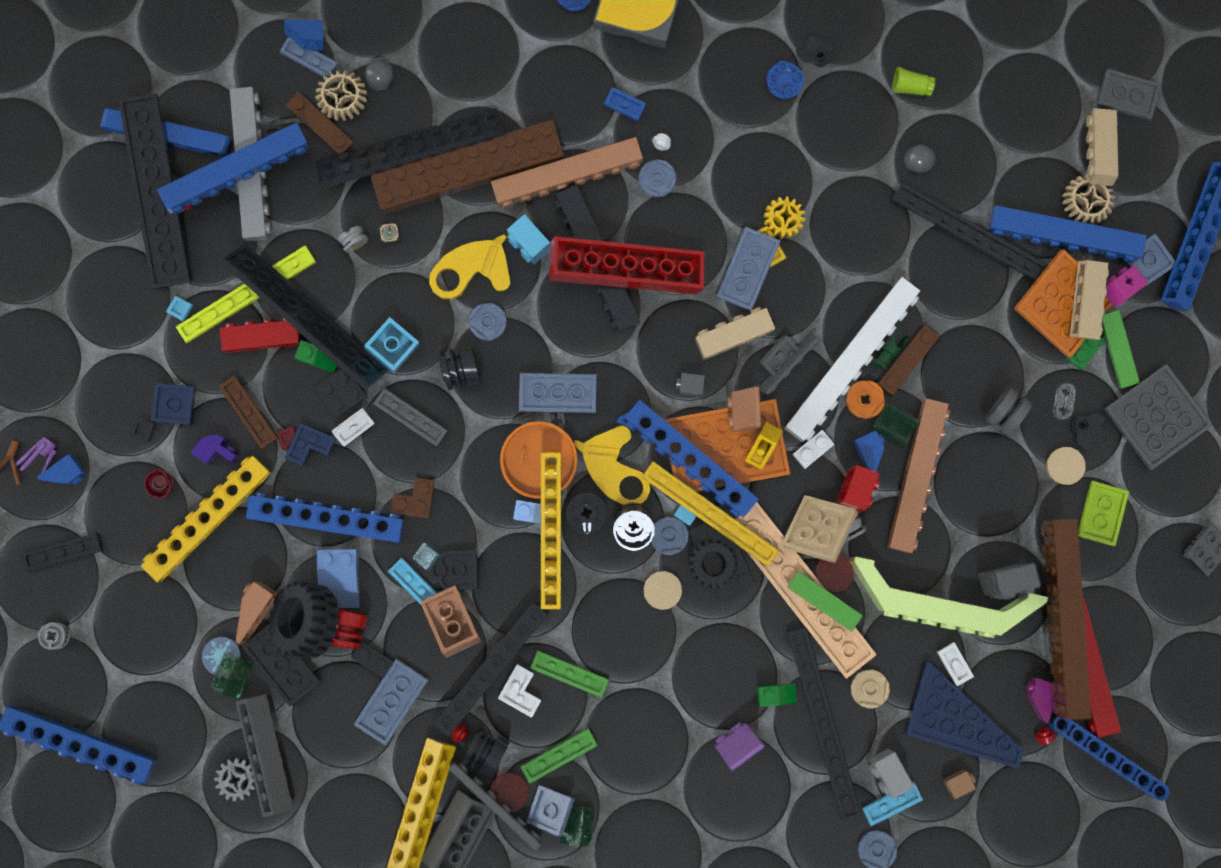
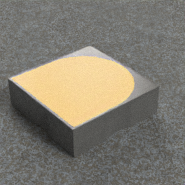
(640, 19)

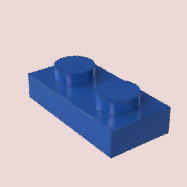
(624, 104)

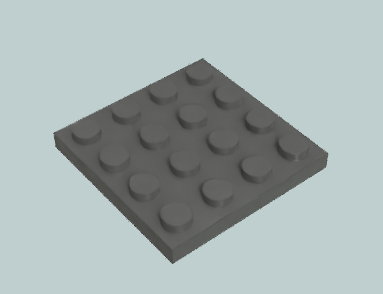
(1158, 417)

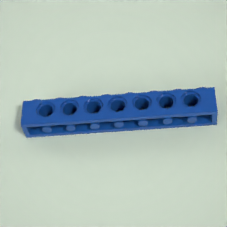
(1196, 245)
(642, 411)
(257, 505)
(11, 726)

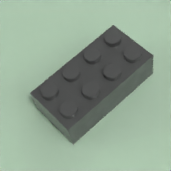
(1009, 581)

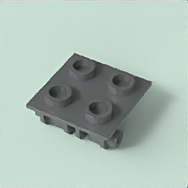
(1205, 550)

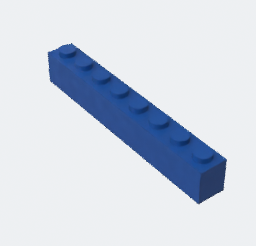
(233, 168)
(1067, 233)

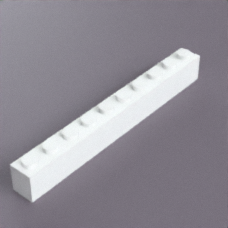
(852, 359)

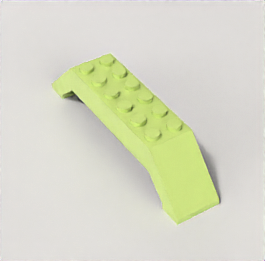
(937, 610)

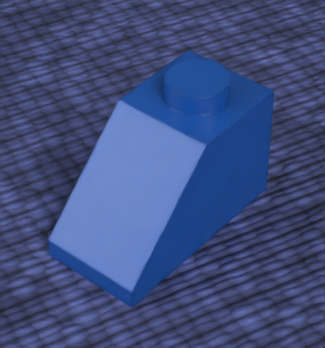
(305, 33)
(870, 449)
(65, 471)

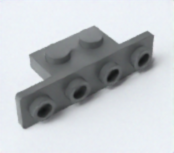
(783, 358)

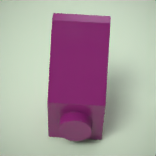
(1041, 698)

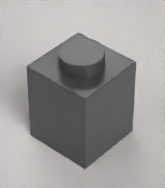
(690, 384)

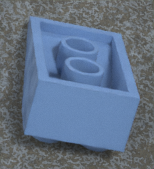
(340, 574)

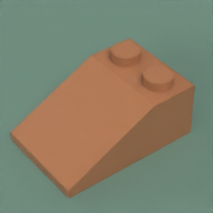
(744, 410)
(254, 607)
(450, 621)

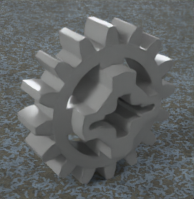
(233, 771)

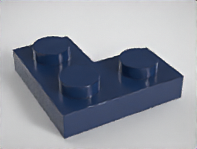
(307, 439)

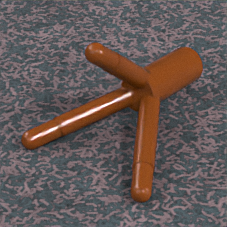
(10, 456)

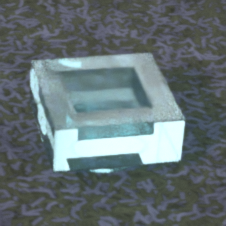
(426, 556)

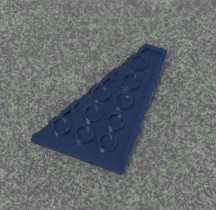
(951, 720)

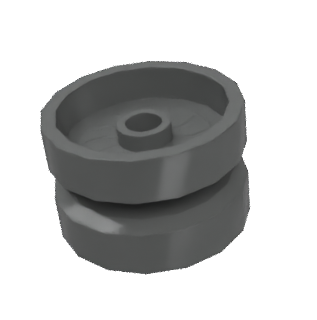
(1009, 411)

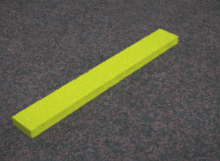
(240, 297)

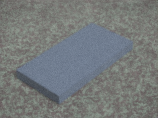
(748, 268)
(557, 393)
(391, 702)

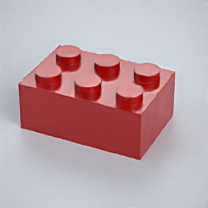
(858, 488)

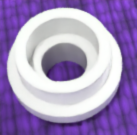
(661, 142)

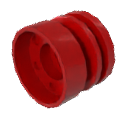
(346, 630)

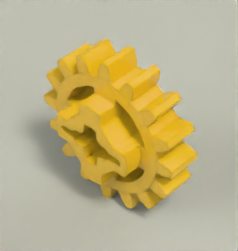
(792, 218)

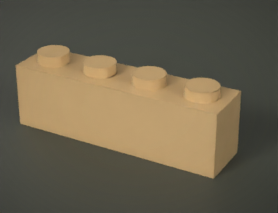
(1102, 146)
(1089, 300)
(734, 333)

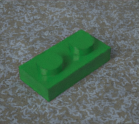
(1085, 352)

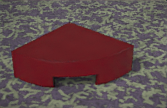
(286, 436)

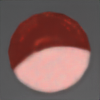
(835, 576)
(510, 790)

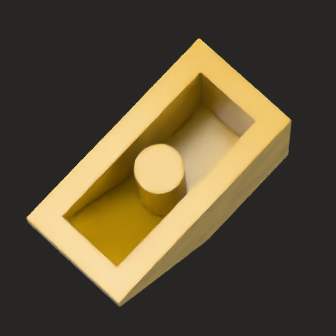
(764, 445)

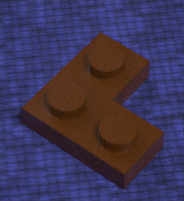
(420, 502)

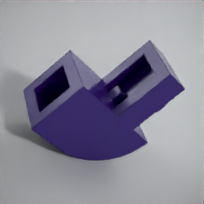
(211, 446)

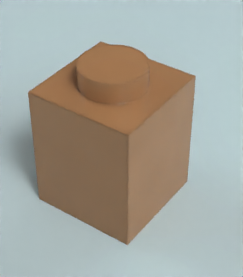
(959, 783)

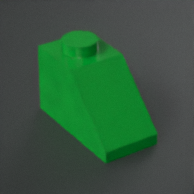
(311, 355)
(776, 695)

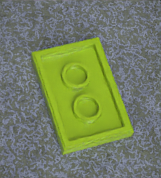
(1103, 513)

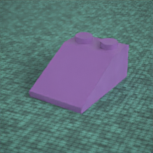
(738, 745)

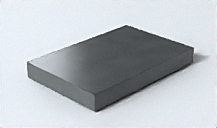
(1128, 94)

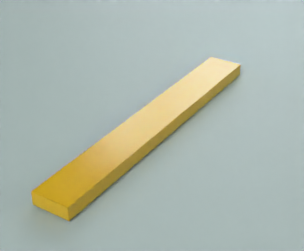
(710, 514)

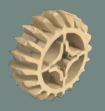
(326, 90)
(1083, 214)

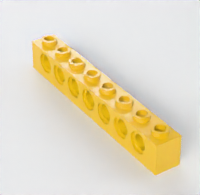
(550, 529)
(152, 561)
(422, 804)

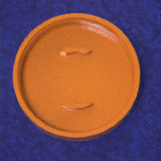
(522, 456)

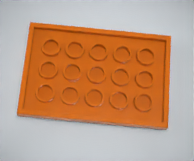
(726, 448)

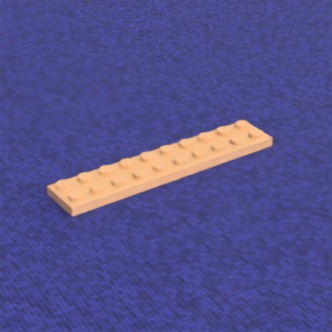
(844, 648)

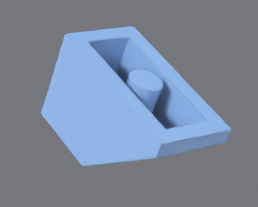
(527, 512)

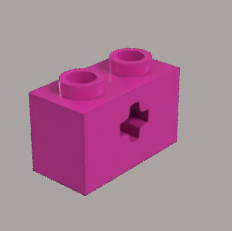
(1125, 285)

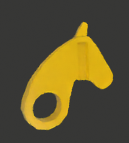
(479, 256)
(607, 473)

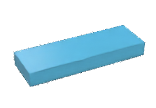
(411, 580)
(887, 806)

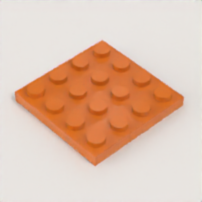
(1050, 303)

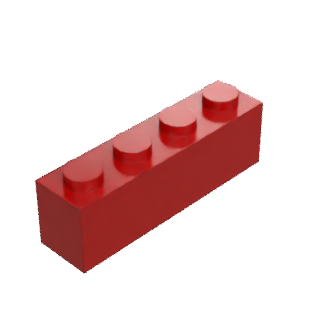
(258, 336)

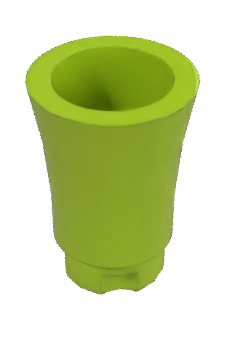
(912, 83)

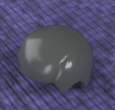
(379, 74)
(919, 158)

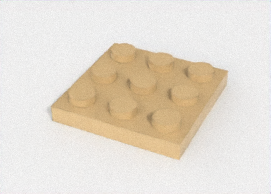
(819, 528)

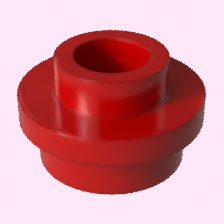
(460, 733)
(1045, 736)

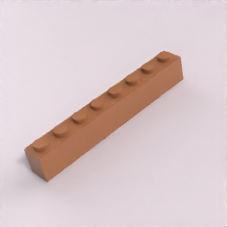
(567, 172)
(918, 475)

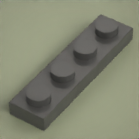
(410, 417)

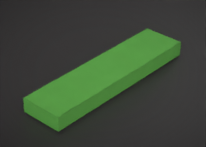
(1119, 349)
(824, 601)
(569, 673)
(559, 755)

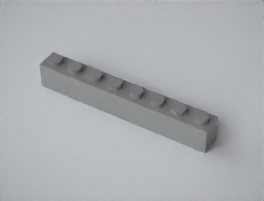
(252, 191)

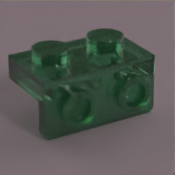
(895, 424)
(231, 675)
(578, 826)

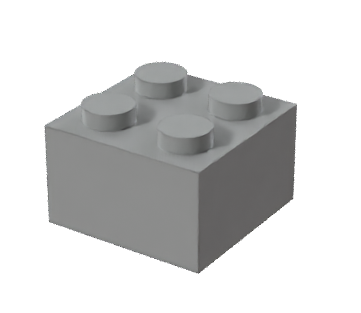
(890, 773)

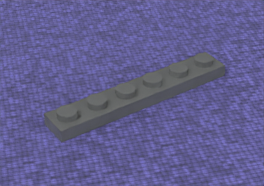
(502, 811)

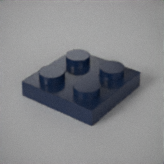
(173, 404)

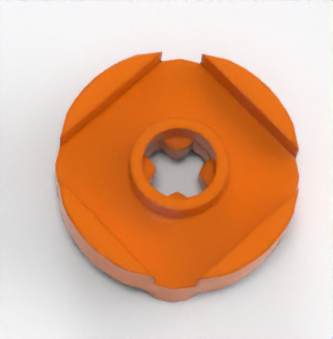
(865, 410)

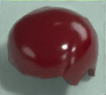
(158, 483)

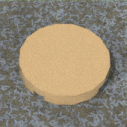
(1065, 466)
(662, 590)
(869, 688)

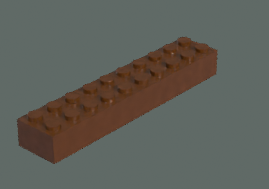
(467, 167)
(1066, 619)

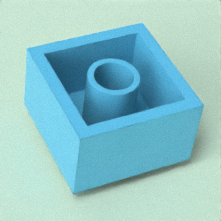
(528, 239)
(391, 345)

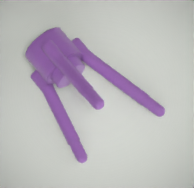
(43, 447)

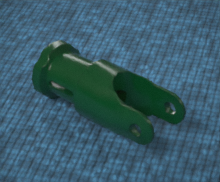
(889, 350)

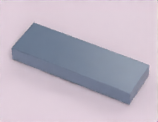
(310, 59)

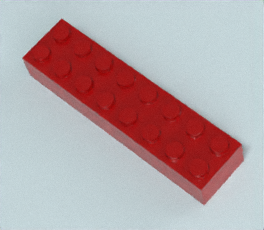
(626, 265)

